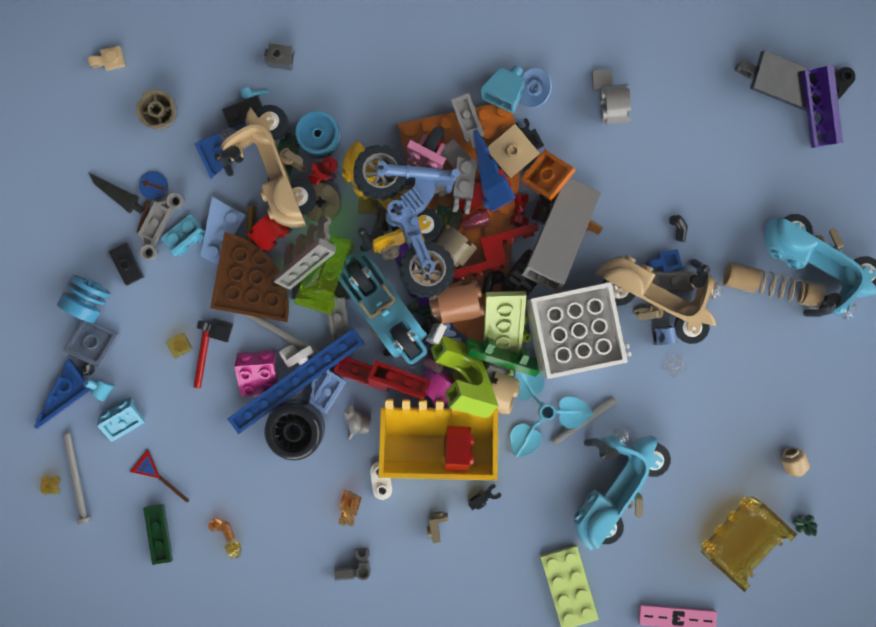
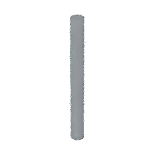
(596, 412)

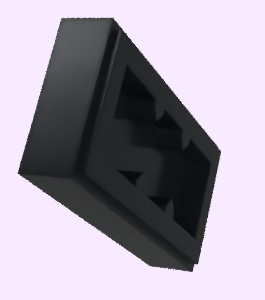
(126, 264)

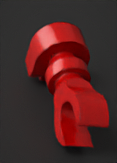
(519, 211)

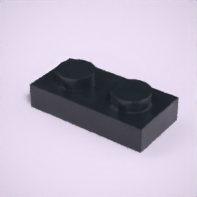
(237, 113)

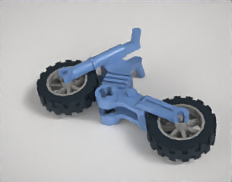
(412, 203)

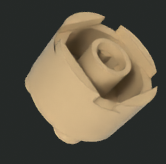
(505, 388)

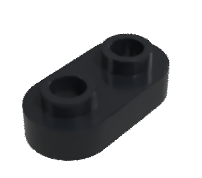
(841, 83)

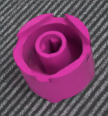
(438, 385)

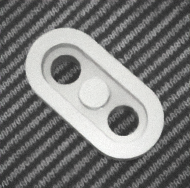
(380, 482)

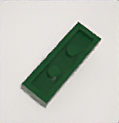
(158, 534)

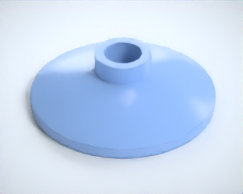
(533, 78)

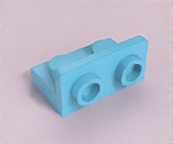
(183, 235)
(120, 419)

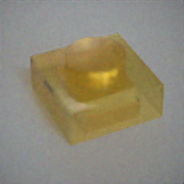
(367, 206)
(179, 345)

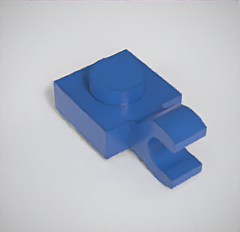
(666, 261)

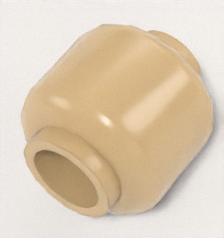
(795, 462)

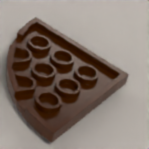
(247, 282)

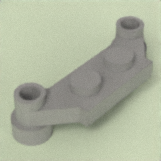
(156, 223)

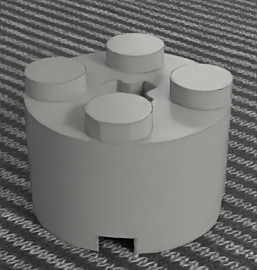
(617, 104)

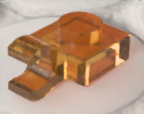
(349, 506)

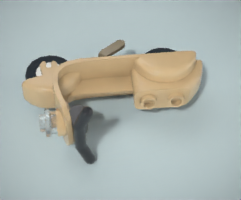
(286, 198)
(692, 317)

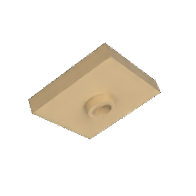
(512, 151)

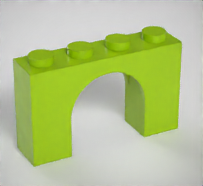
(472, 397)

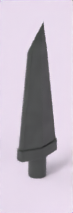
(122, 197)

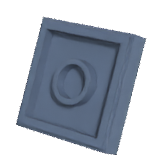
(91, 343)

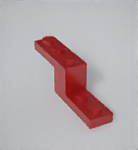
(494, 251)
(383, 377)

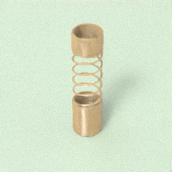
(749, 279)

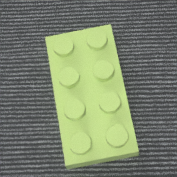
(505, 319)
(569, 587)

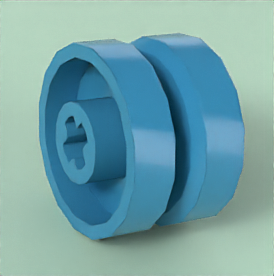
(307, 132)

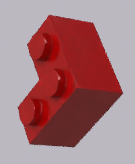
(457, 448)

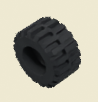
(515, 281)

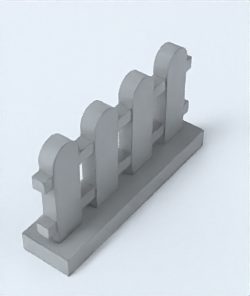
(306, 254)

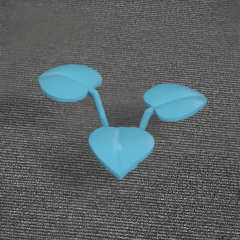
(572, 415)

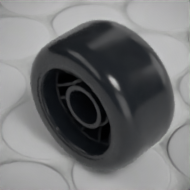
(290, 443)

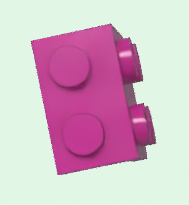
(255, 372)

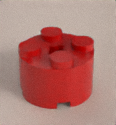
(267, 232)

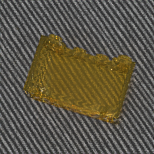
(745, 540)

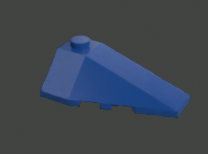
(494, 187)

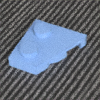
(326, 390)

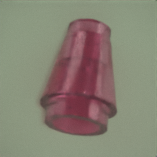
(476, 220)

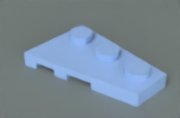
(220, 220)

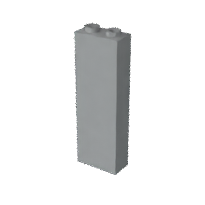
(561, 235)

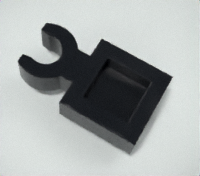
(531, 135)

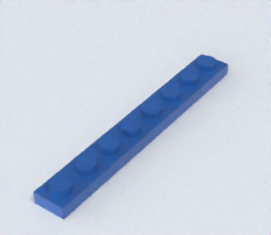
(296, 381)

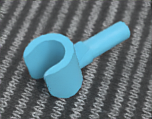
(247, 93)

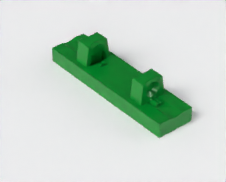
(488, 352)

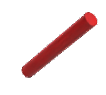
(201, 359)

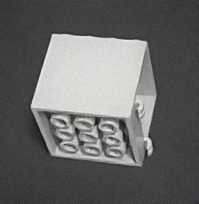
(576, 330)

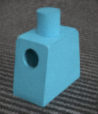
(504, 88)

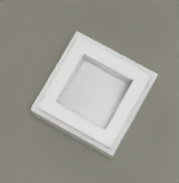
(436, 333)

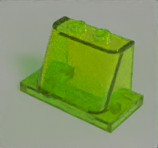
(318, 288)

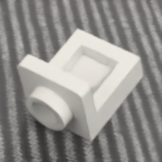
(292, 356)

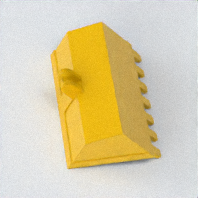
(415, 442)

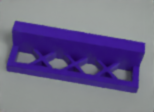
(826, 106)

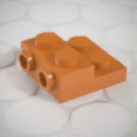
(547, 175)

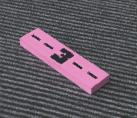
(676, 616)

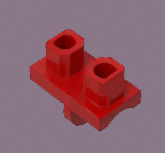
(323, 171)

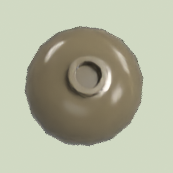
(156, 109)

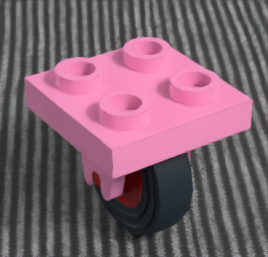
(426, 156)

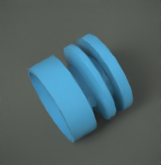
(83, 300)

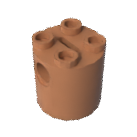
(458, 302)

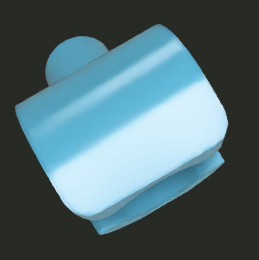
(99, 389)

